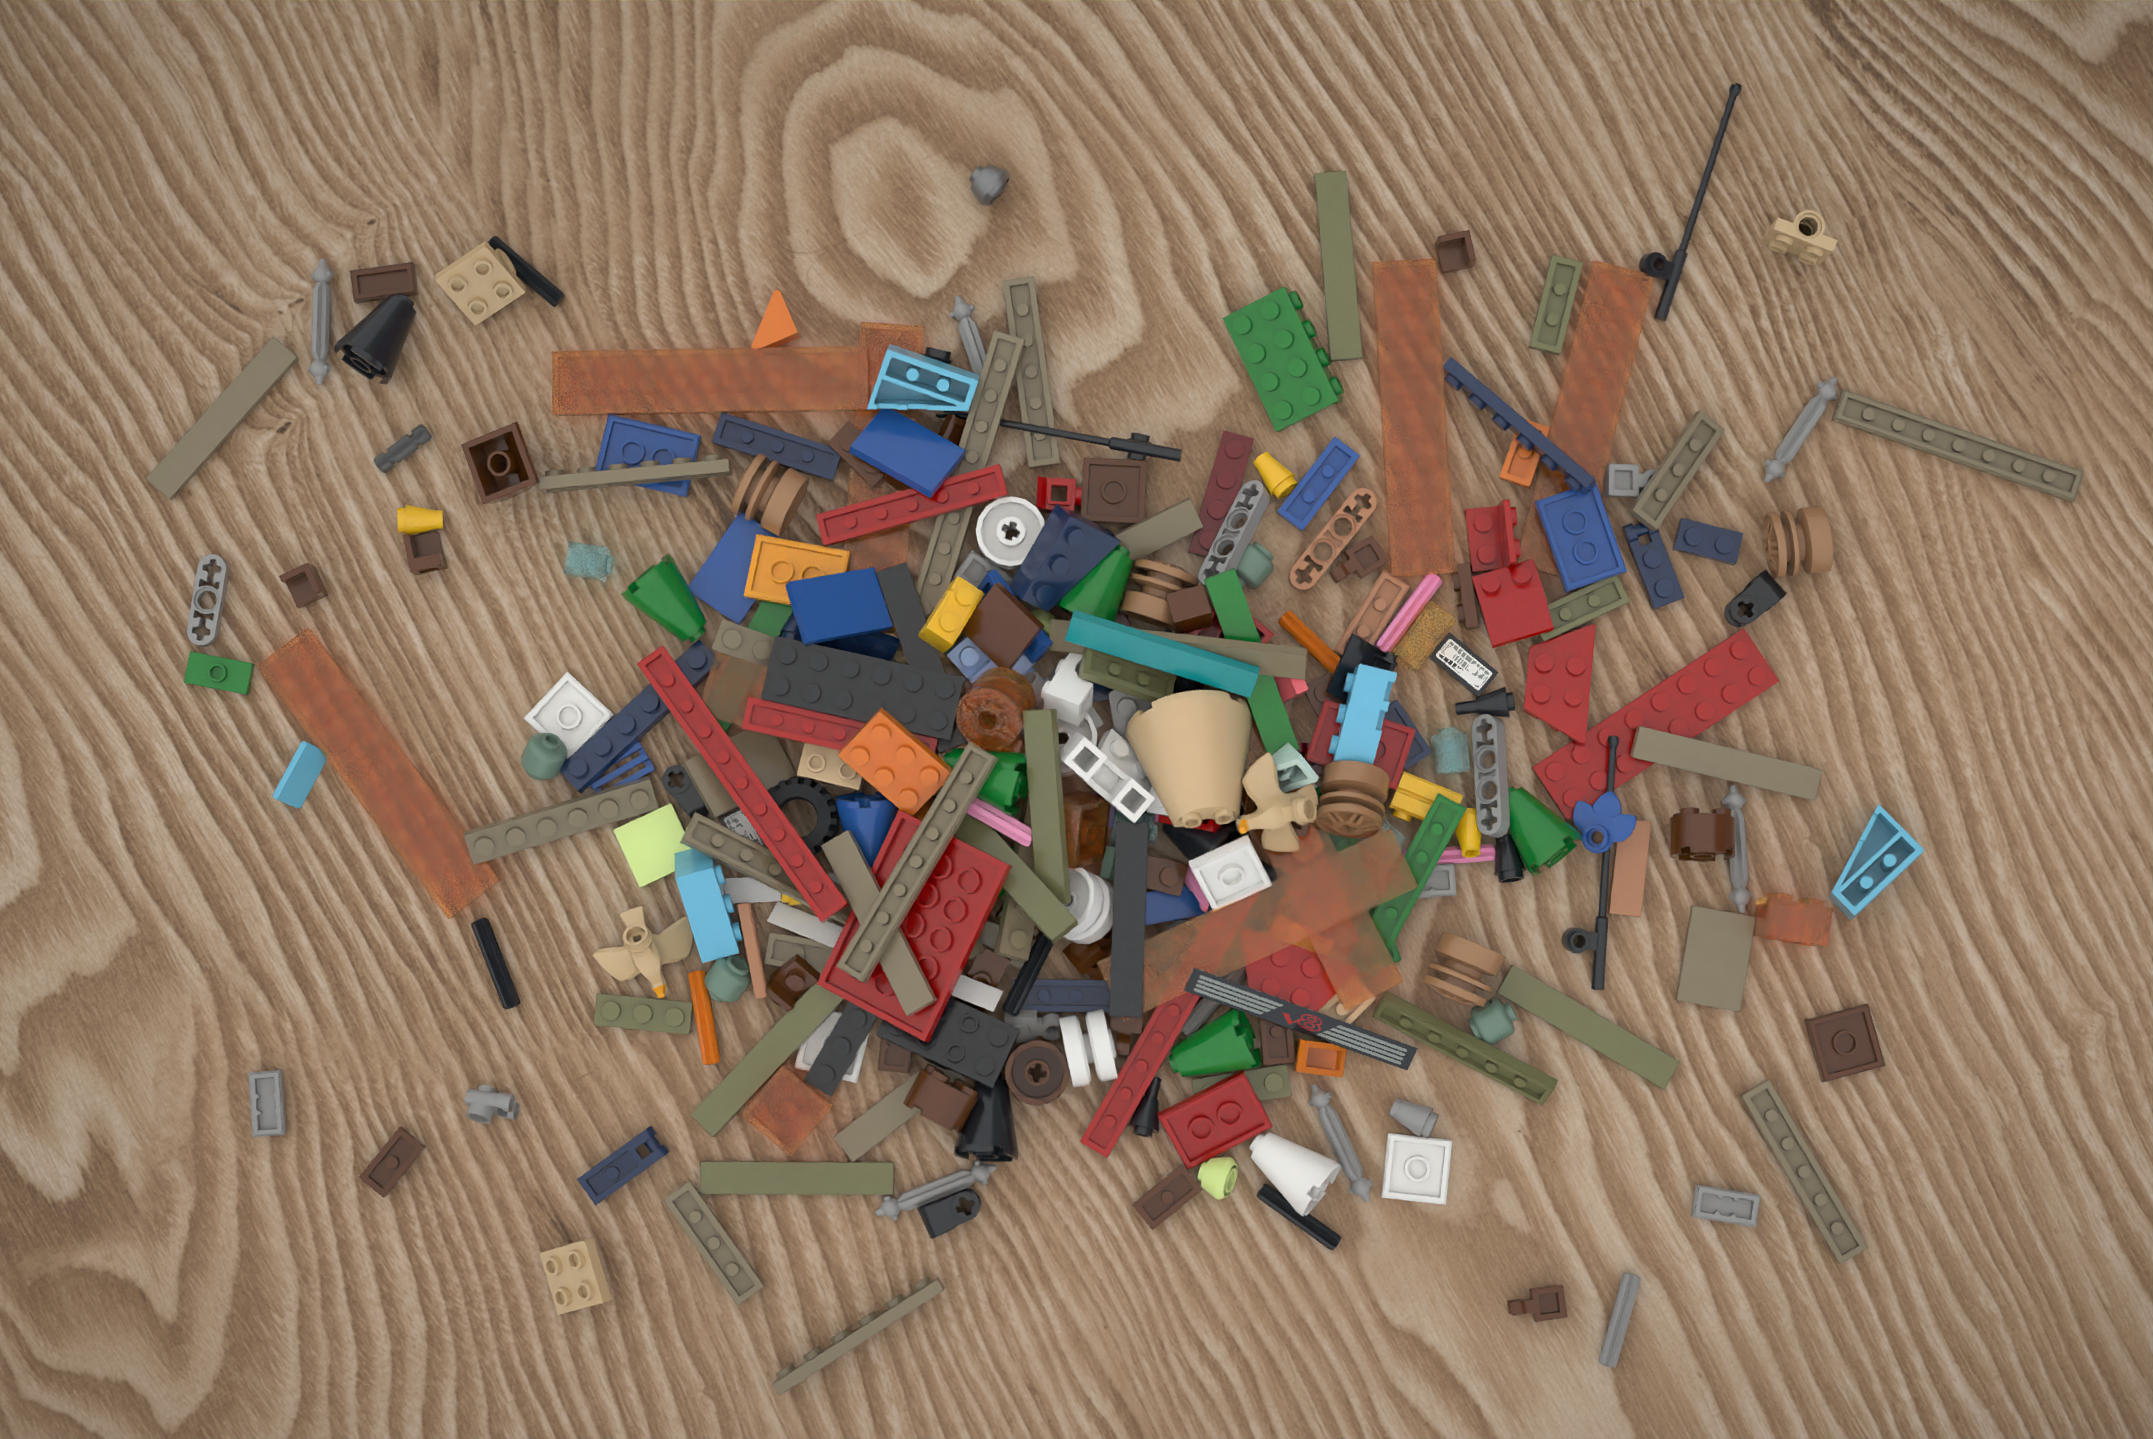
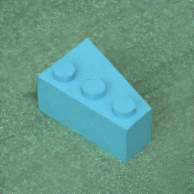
(921, 382)
(1362, 715)
(1875, 863)
(707, 905)

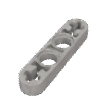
(1248, 504)
(1496, 774)

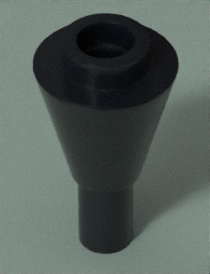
(1494, 703)
(1145, 1119)

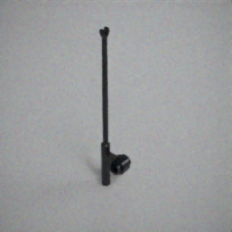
(1655, 263)
(1136, 446)
(1597, 940)

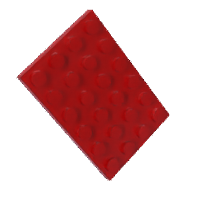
(938, 927)

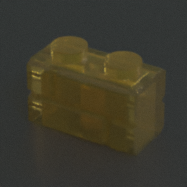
(1423, 636)

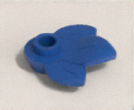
(1603, 817)

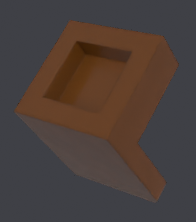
(1455, 251)
(424, 553)
(304, 585)
(1189, 609)

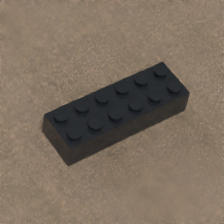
(860, 685)

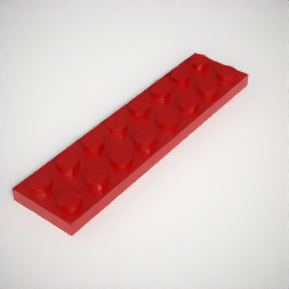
(1678, 705)

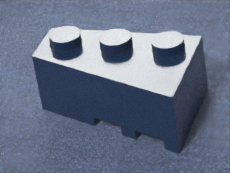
(1061, 557)

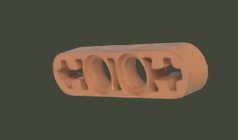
(1329, 537)

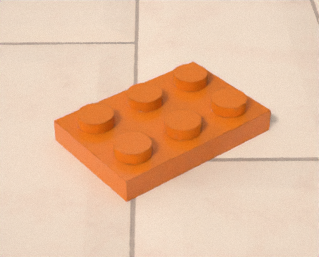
(895, 762)

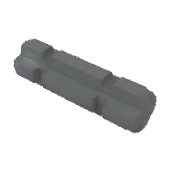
(402, 448)

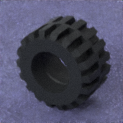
(822, 802)

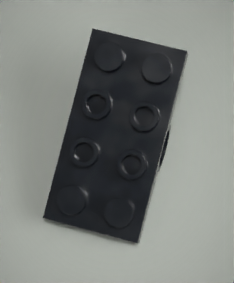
(961, 1042)

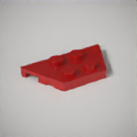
(1561, 682)
(1292, 976)

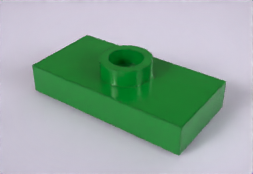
(219, 673)

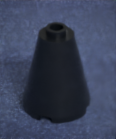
(379, 338)
(1198, 842)
(990, 1126)

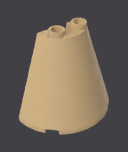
(1194, 754)

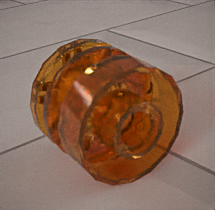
(993, 708)

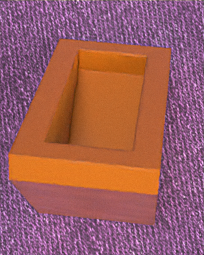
(776, 325)
(1319, 1058)

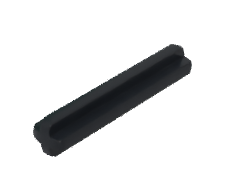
(529, 274)
(495, 963)
(1027, 975)
(1307, 1223)

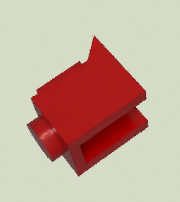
(1044, 486)

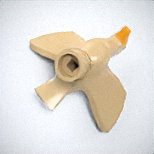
(1275, 807)
(646, 951)

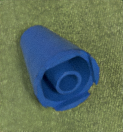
(868, 819)

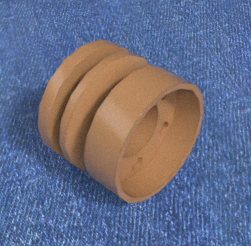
(769, 494)
(1791, 542)
(1151, 603)
(1352, 799)
(1463, 969)

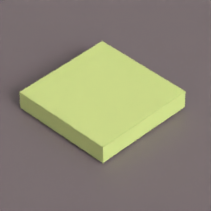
(652, 844)

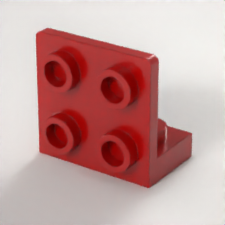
(1492, 537)

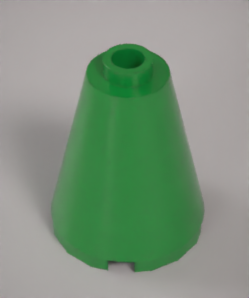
(1101, 588)
(667, 600)
(1006, 781)
(1538, 831)
(1217, 1047)

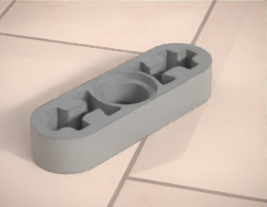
(197, 622)

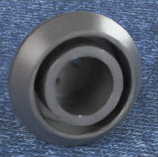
(988, 183)

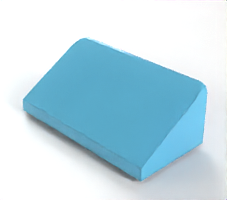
(300, 775)

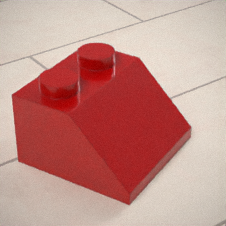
(1512, 603)

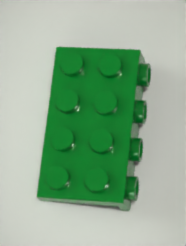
(1284, 358)

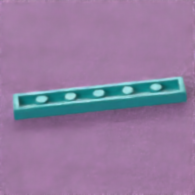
(1162, 653)

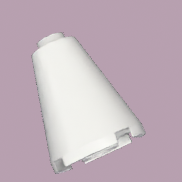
(1294, 1170)

